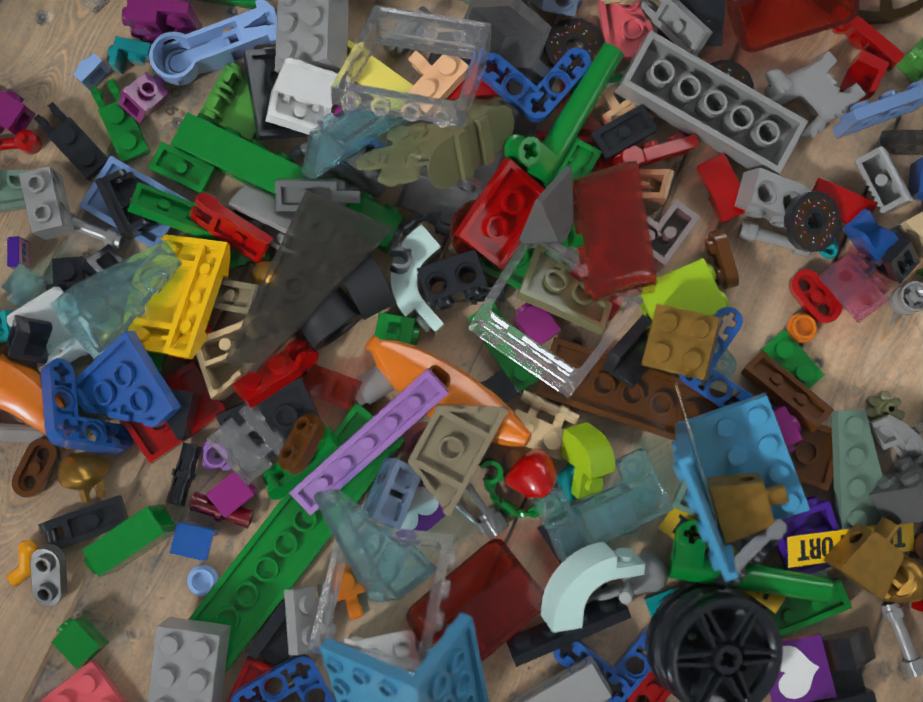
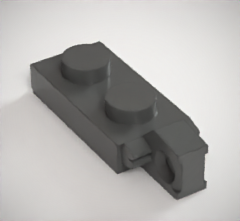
(291, 191)

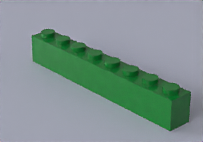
(255, 165)

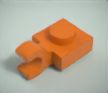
(349, 591)

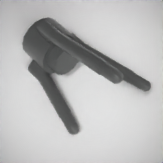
(492, 520)

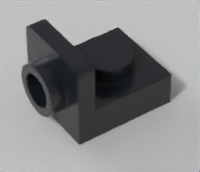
(899, 260)

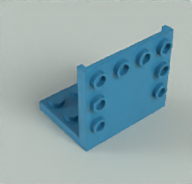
(731, 442)
(446, 675)

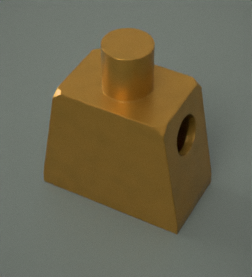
(744, 503)
(868, 557)

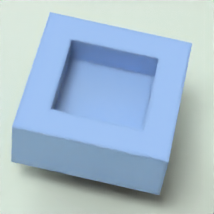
(91, 71)

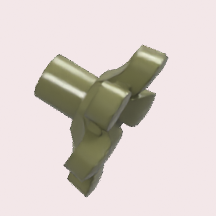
(884, 406)

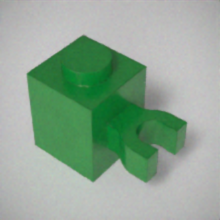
(397, 328)

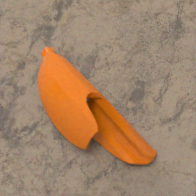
(405, 362)
(23, 393)

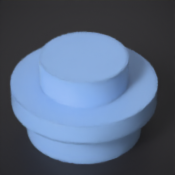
(202, 579)

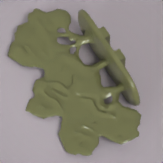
(450, 150)

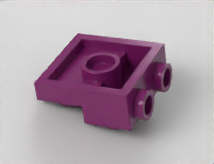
(155, 17)

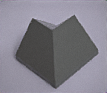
(552, 212)

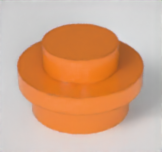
(801, 327)

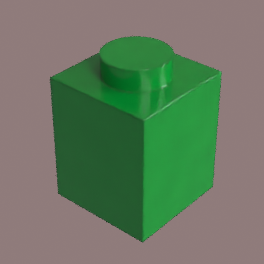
(79, 641)

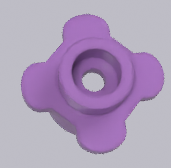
(210, 461)

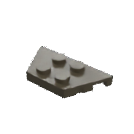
(453, 449)

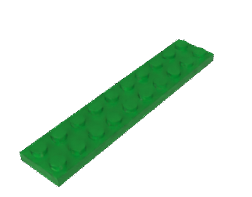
(279, 554)

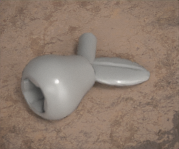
(652, 581)

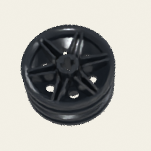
(728, 658)

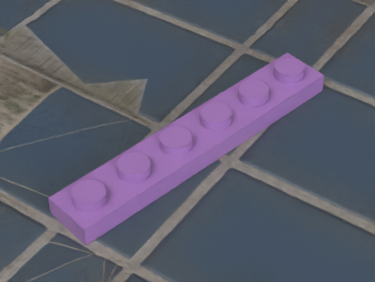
(371, 439)

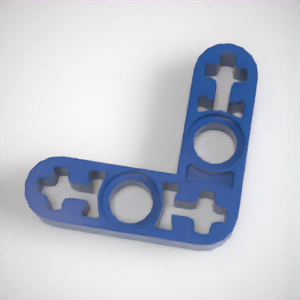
(531, 92)
(731, 332)
(68, 417)
(618, 672)
(301, 684)

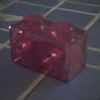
(855, 286)

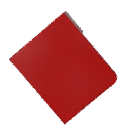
(866, 71)

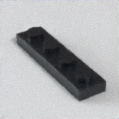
(541, 640)

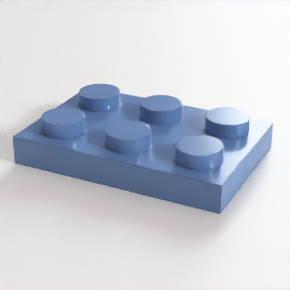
(888, 107)
(94, 202)

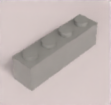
(260, 210)
(575, 684)

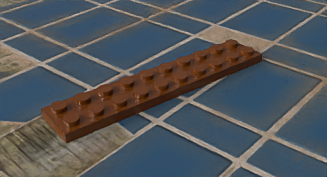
(656, 408)

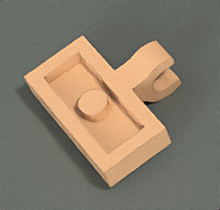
(440, 78)

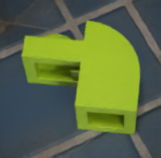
(590, 454)

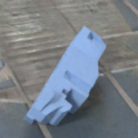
(211, 47)

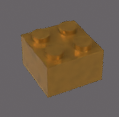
(681, 342)

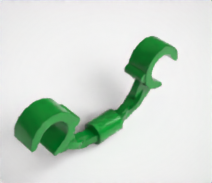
(503, 504)

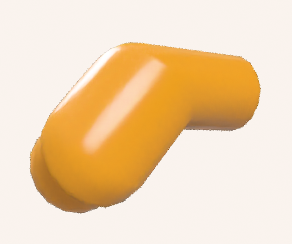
(23, 571)

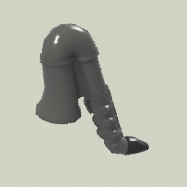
(365, 178)

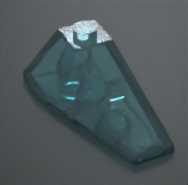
(109, 301)
(376, 558)

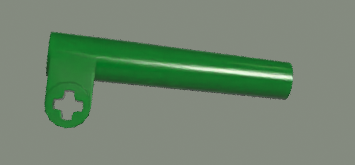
(543, 158)
(692, 565)

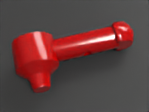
(24, 140)

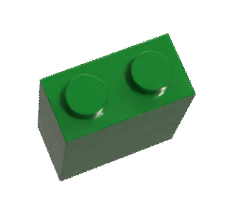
(129, 540)

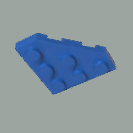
(126, 385)

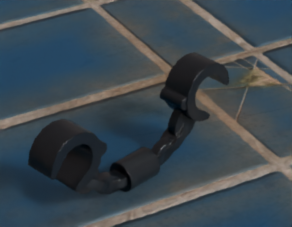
(405, 228)

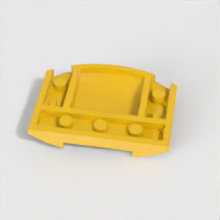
(180, 312)

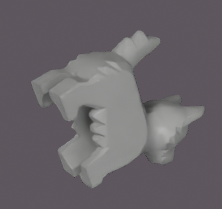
(815, 90)

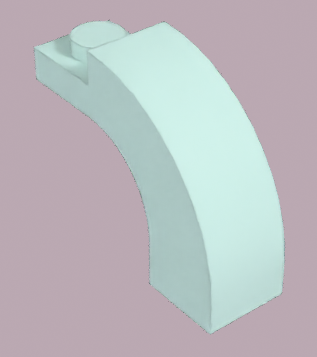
(405, 285)
(579, 576)

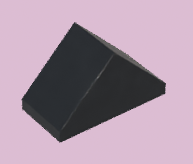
(183, 420)
(849, 649)

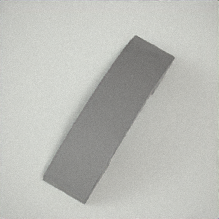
(894, 433)

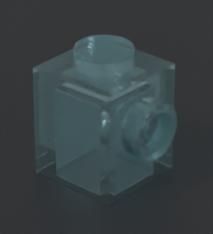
(24, 285)

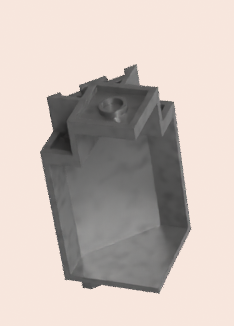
(521, 40)

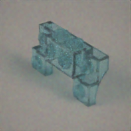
(608, 513)

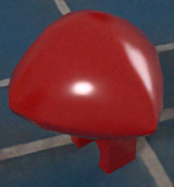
(533, 474)

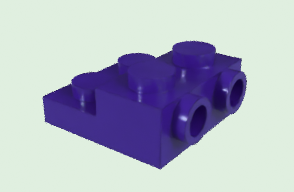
(816, 520)

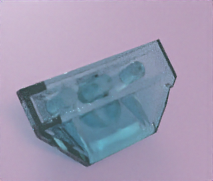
(341, 137)

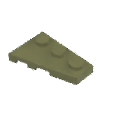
(558, 292)

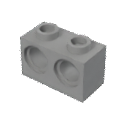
(773, 192)
(46, 203)

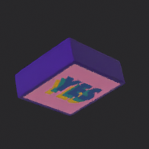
(17, 252)

